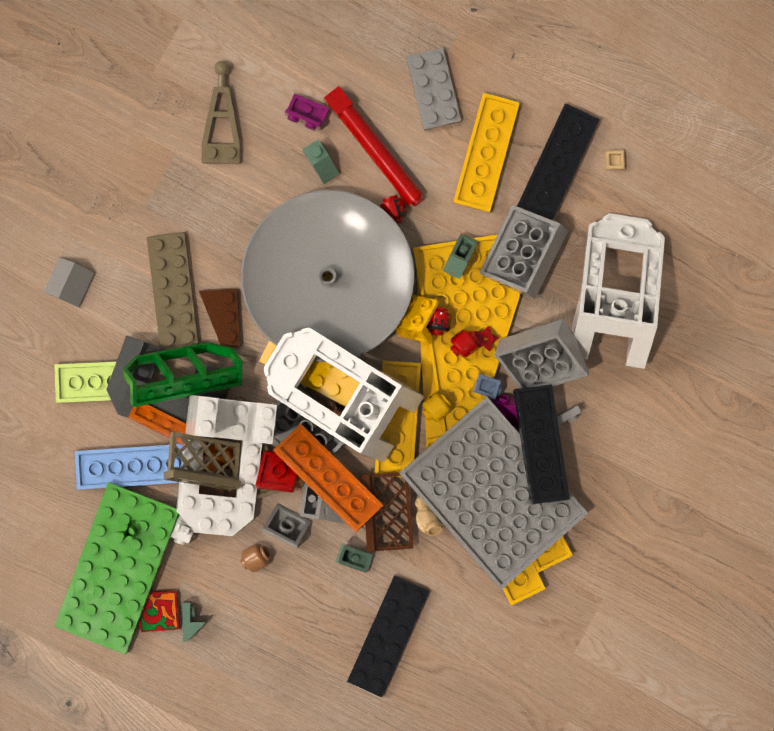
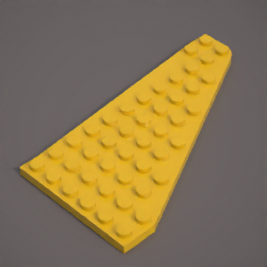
(474, 306)

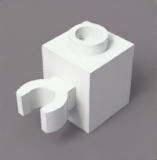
(182, 532)

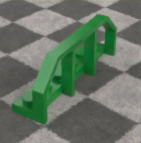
(185, 385)

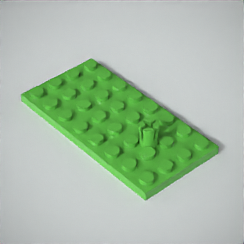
(117, 568)

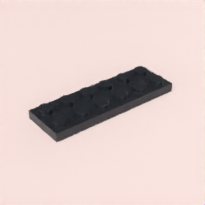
(558, 162)
(541, 444)
(388, 636)

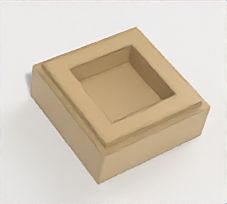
(614, 160)

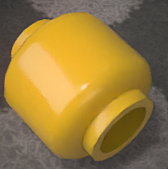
(436, 407)

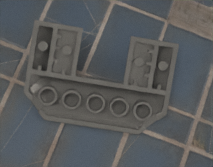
(120, 390)

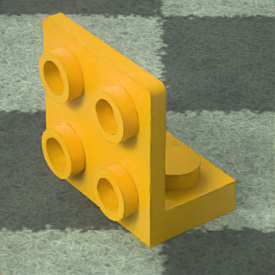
(416, 319)

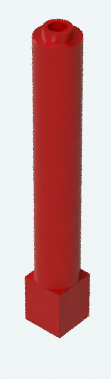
(373, 146)

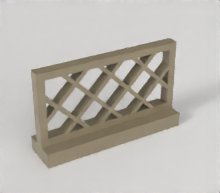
(203, 478)

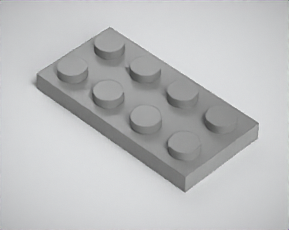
(433, 89)

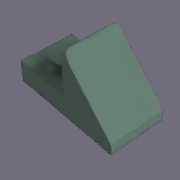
(354, 558)
(189, 627)

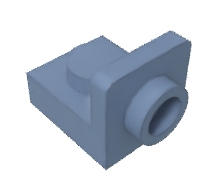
(487, 386)

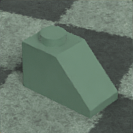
(320, 161)
(460, 256)

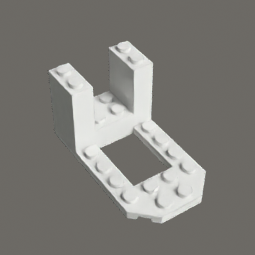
(617, 310)
(368, 408)
(229, 420)

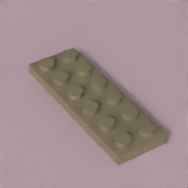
(172, 291)

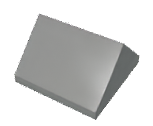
(69, 282)
(286, 526)

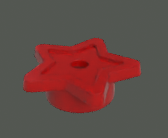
(490, 338)

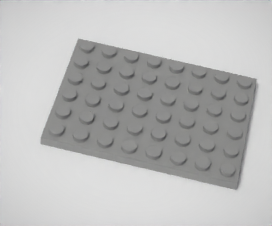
(481, 494)

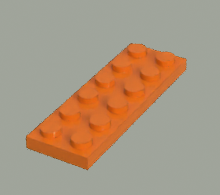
(328, 478)

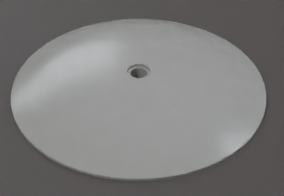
(335, 236)

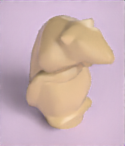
(426, 519)

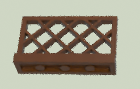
(371, 526)

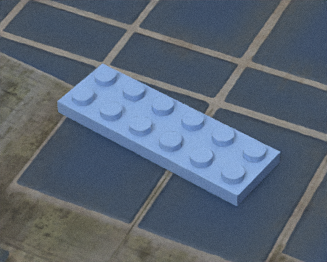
(123, 466)

